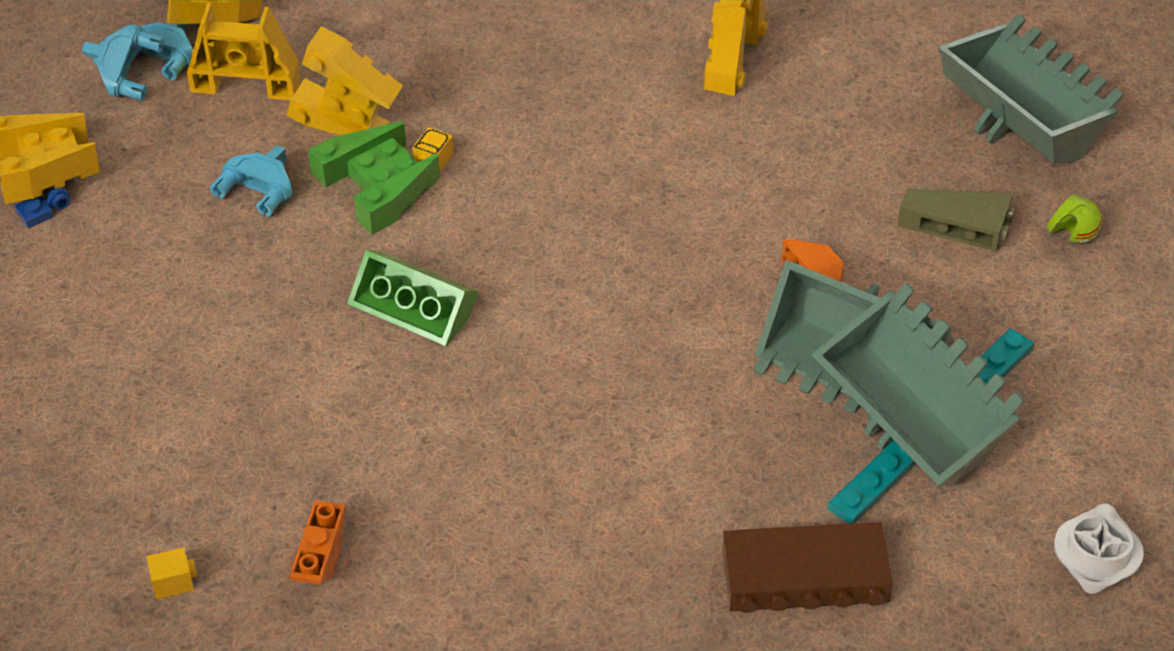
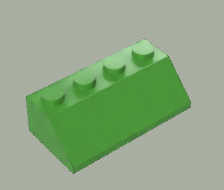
(411, 297)

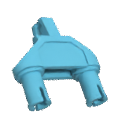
(176, 48)
(116, 55)
(259, 173)

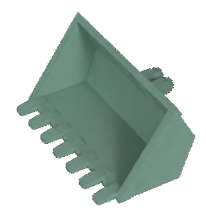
(1029, 90)
(805, 316)
(920, 387)

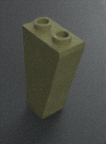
(958, 215)

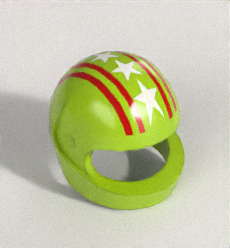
(1078, 217)

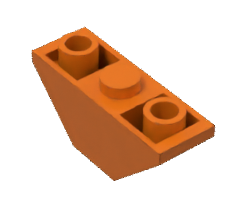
(814, 257)
(319, 544)

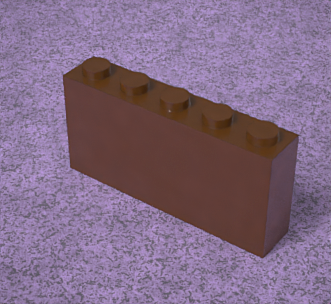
(806, 567)

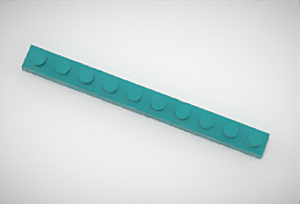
(894, 462)

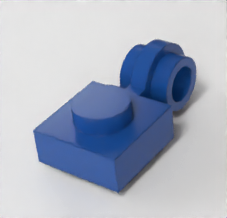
(39, 210)

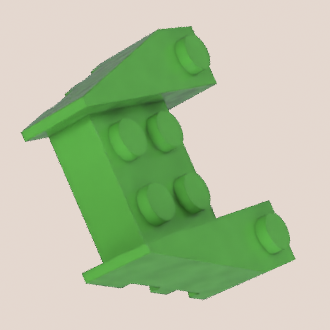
(379, 167)

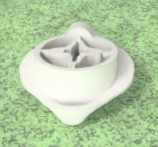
(1118, 552)

